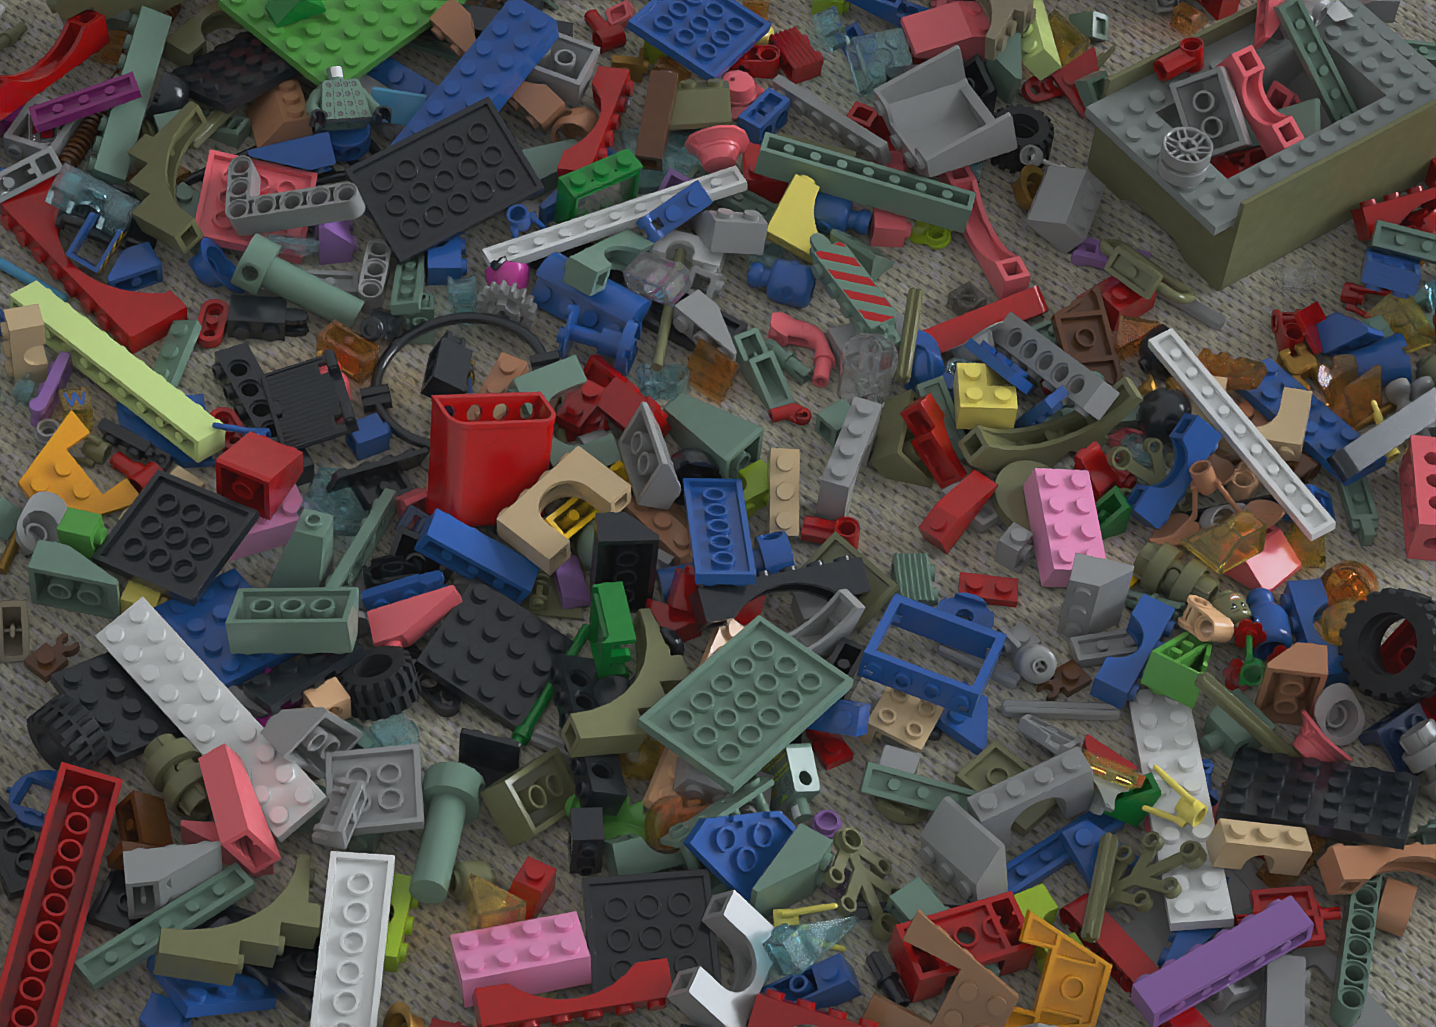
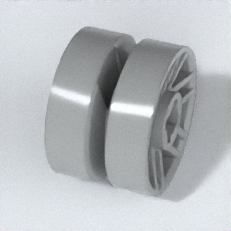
(1184, 156)

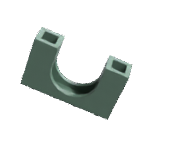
(554, 382)

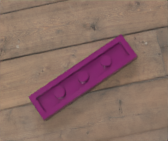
(85, 102)

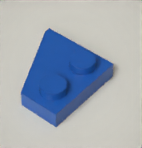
(966, 730)
(1082, 846)

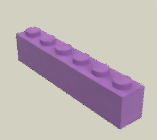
(1221, 961)

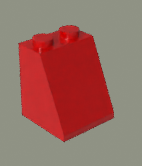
(258, 473)

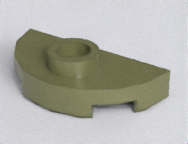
(899, 812)

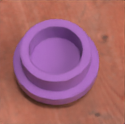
(826, 823)

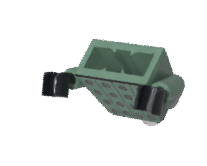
(343, 104)

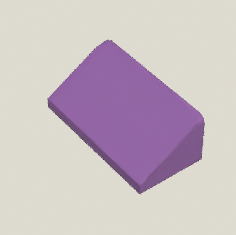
(571, 584)

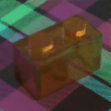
(351, 349)

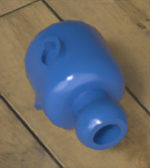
(839, 214)
(786, 282)
(1273, 619)

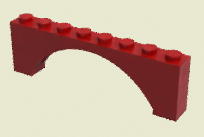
(130, 316)

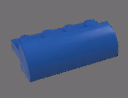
(604, 309)

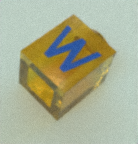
(79, 402)

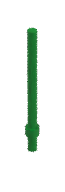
(524, 731)

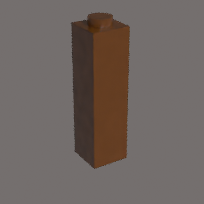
(656, 119)

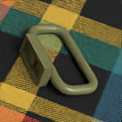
(1142, 273)

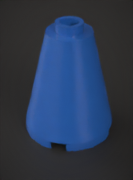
(1387, 354)

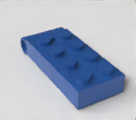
(1390, 272)

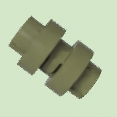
(1163, 570)
(175, 771)

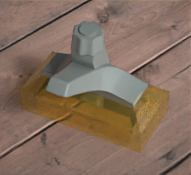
(1110, 780)

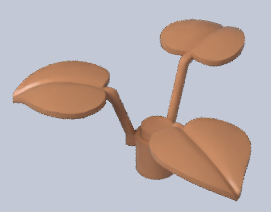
(1206, 478)

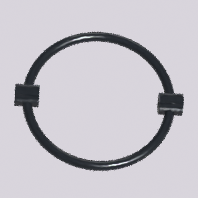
(378, 395)

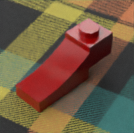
(932, 441)

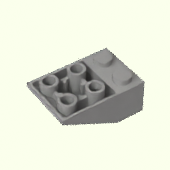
(165, 873)

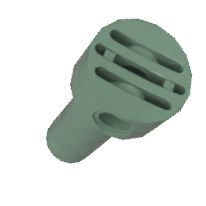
(263, 268)
(449, 802)

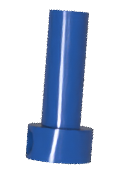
(770, 554)

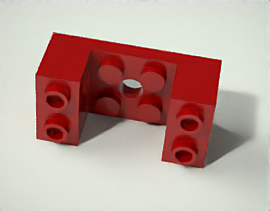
(995, 931)

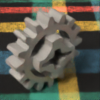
(508, 303)

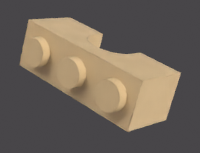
(24, 343)
(783, 481)
(1237, 841)

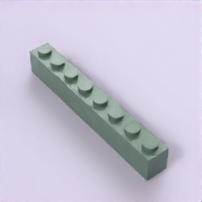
(123, 122)
(866, 182)

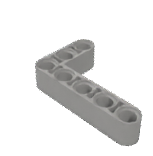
(258, 213)

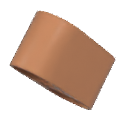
(1395, 906)

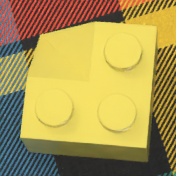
(983, 398)

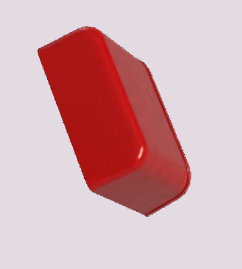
(486, 461)

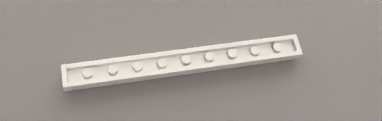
(607, 221)
(1242, 435)

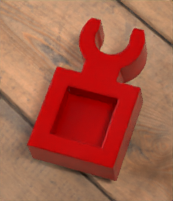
(829, 748)

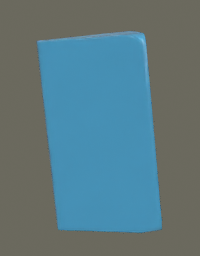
(402, 103)

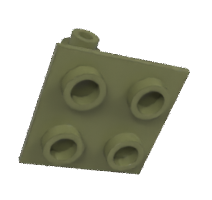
(545, 600)

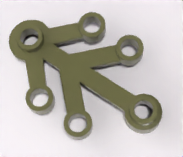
(1127, 463)
(850, 849)
(1144, 874)

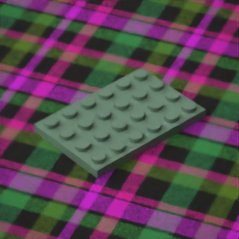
(745, 704)

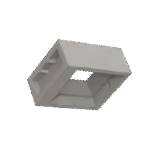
(21, 148)

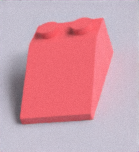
(946, 26)

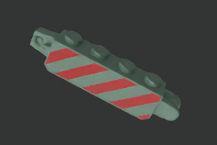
(853, 288)

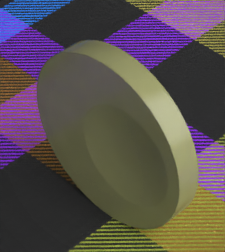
(1009, 496)

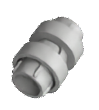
(1420, 753)

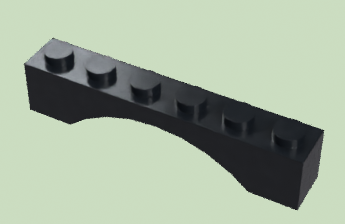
(721, 603)

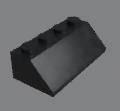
(625, 553)

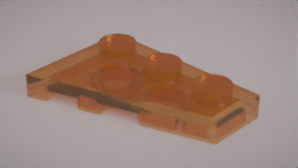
(1241, 372)

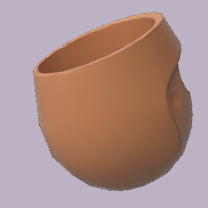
(574, 122)

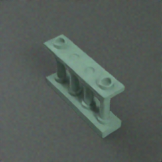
(724, 806)

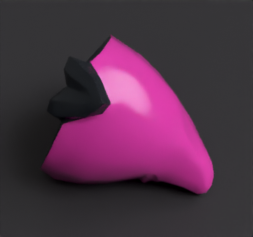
(508, 271)

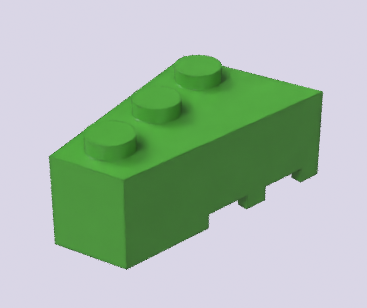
(1175, 668)

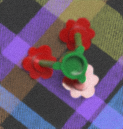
(1252, 670)

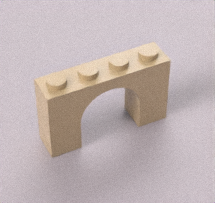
(1286, 430)
(574, 476)

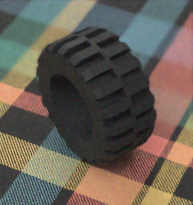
(1363, 643)

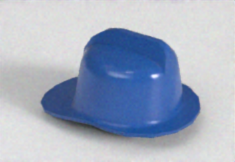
(213, 266)
(926, 361)

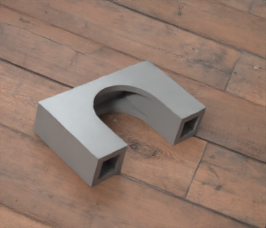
(850, 452)
(1063, 777)
(743, 932)

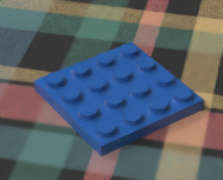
(700, 33)
(206, 633)

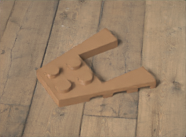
(973, 999)

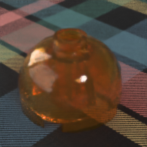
(1349, 579)

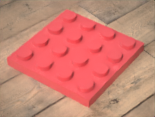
(211, 205)

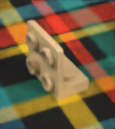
(902, 719)

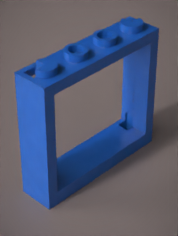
(942, 628)

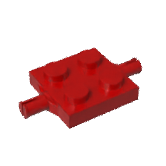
(1305, 898)

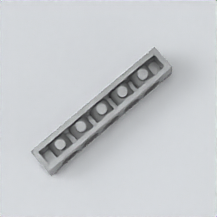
(1055, 366)

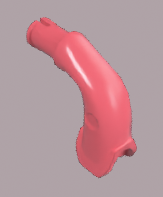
(803, 334)

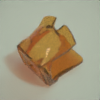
(1348, 392)

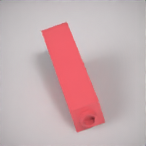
(237, 810)

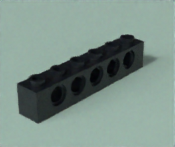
(243, 385)
(598, 777)

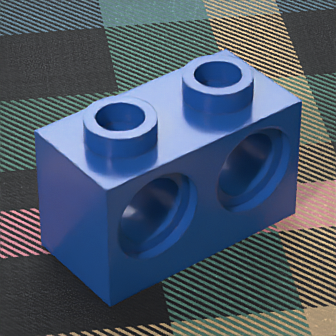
(764, 115)

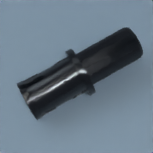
(887, 979)

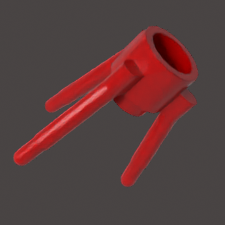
(1355, 294)

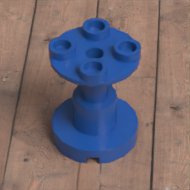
(608, 342)

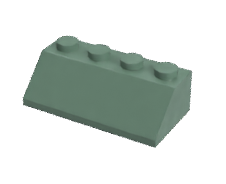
(293, 620)

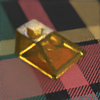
(1228, 541)

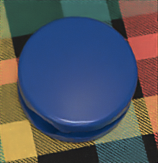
(350, 144)

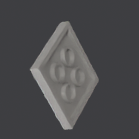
(391, 785)

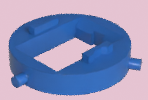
(27, 816)

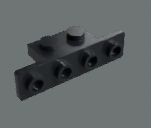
(371, 479)

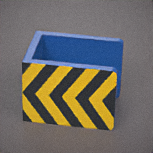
(82, 235)

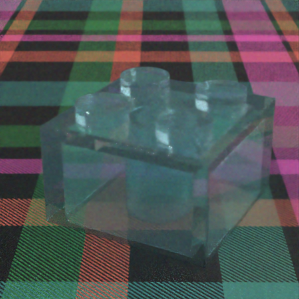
(872, 54)

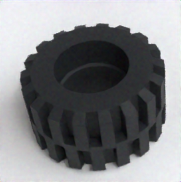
(1029, 128)
(381, 683)
(67, 733)

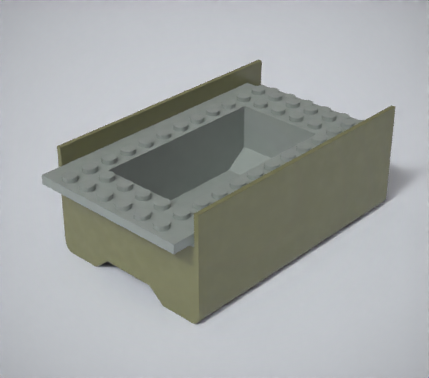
(1298, 193)

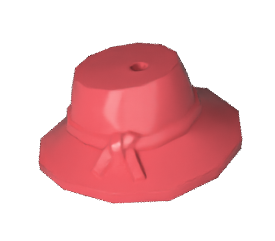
(742, 91)
(717, 146)
(1313, 743)

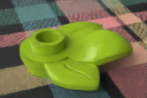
(931, 235)

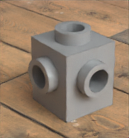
(707, 270)

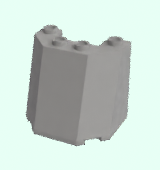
(941, 118)

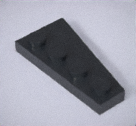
(16, 852)

